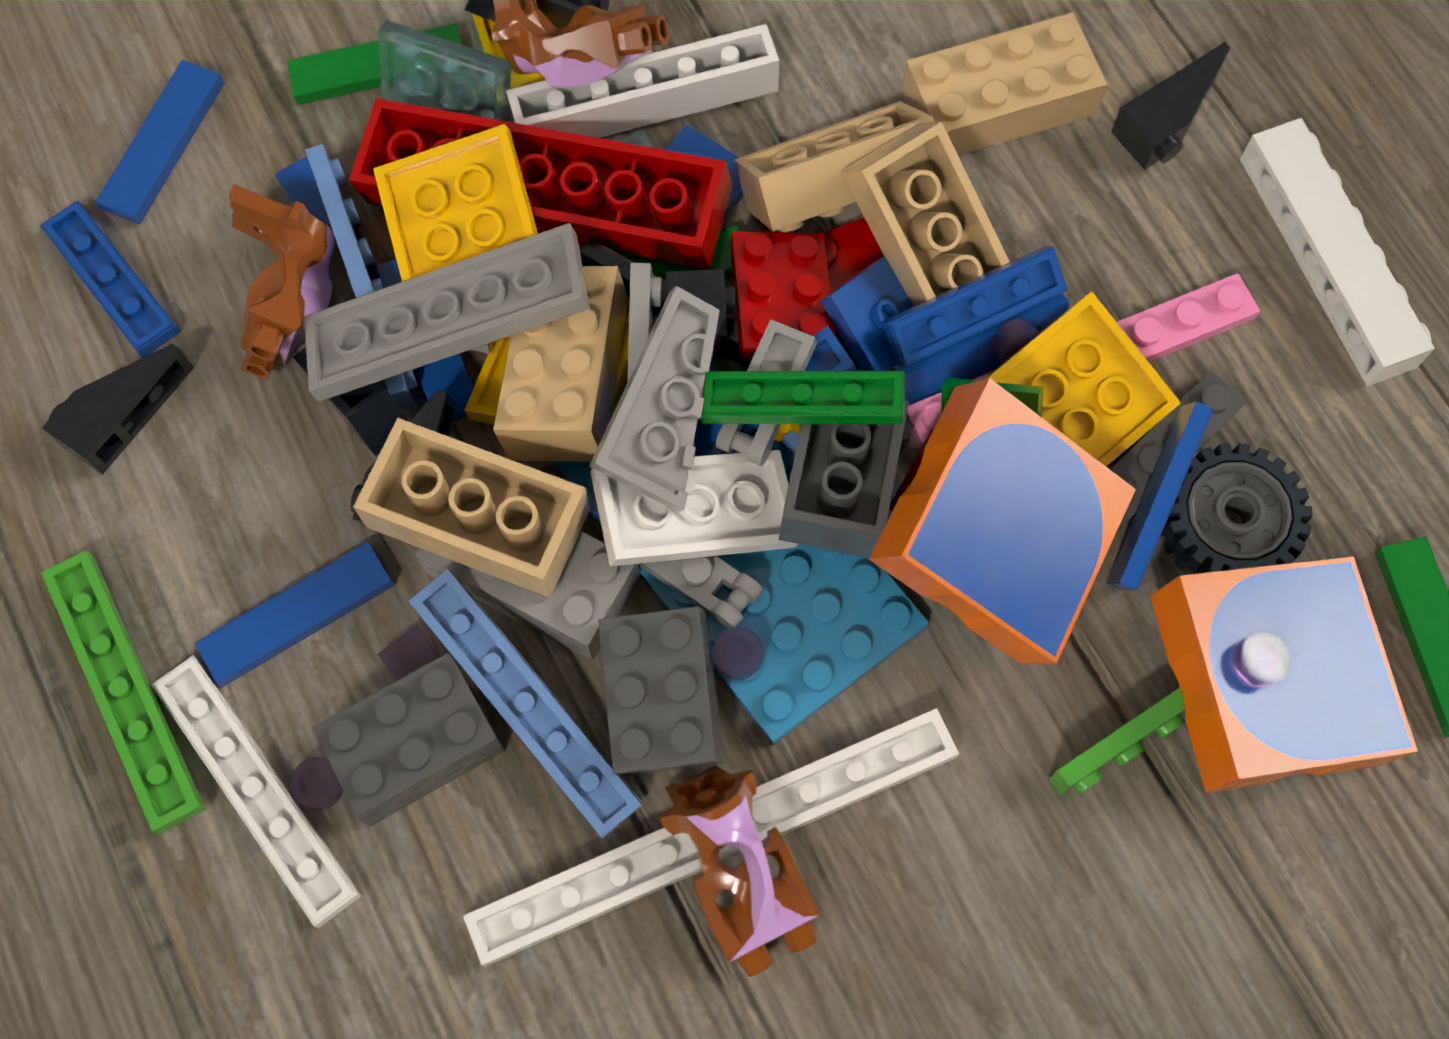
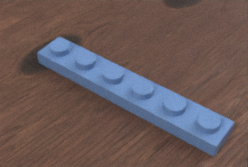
(354, 252)
(525, 702)

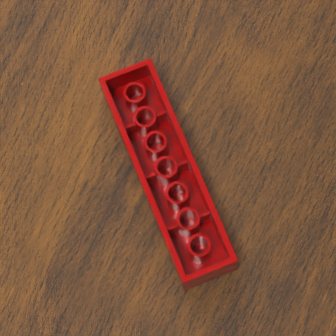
(608, 190)

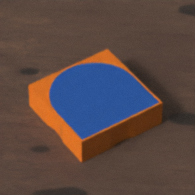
(1004, 523)
(1331, 708)

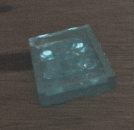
(442, 73)

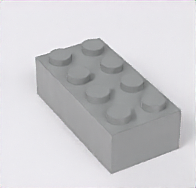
(582, 595)

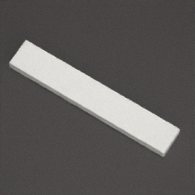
(256, 792)

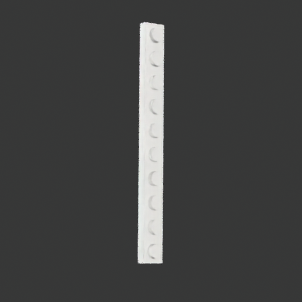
(666, 858)

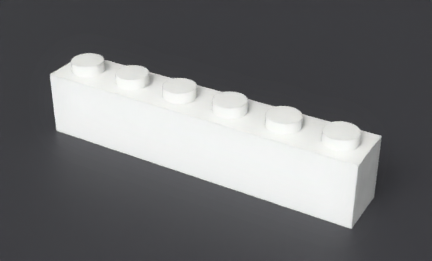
(656, 87)
(1336, 252)

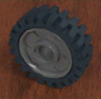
(1258, 492)

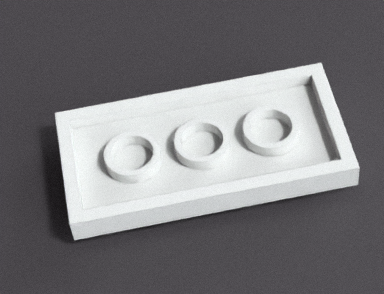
(727, 511)

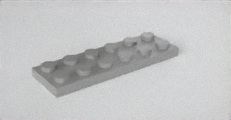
(445, 312)

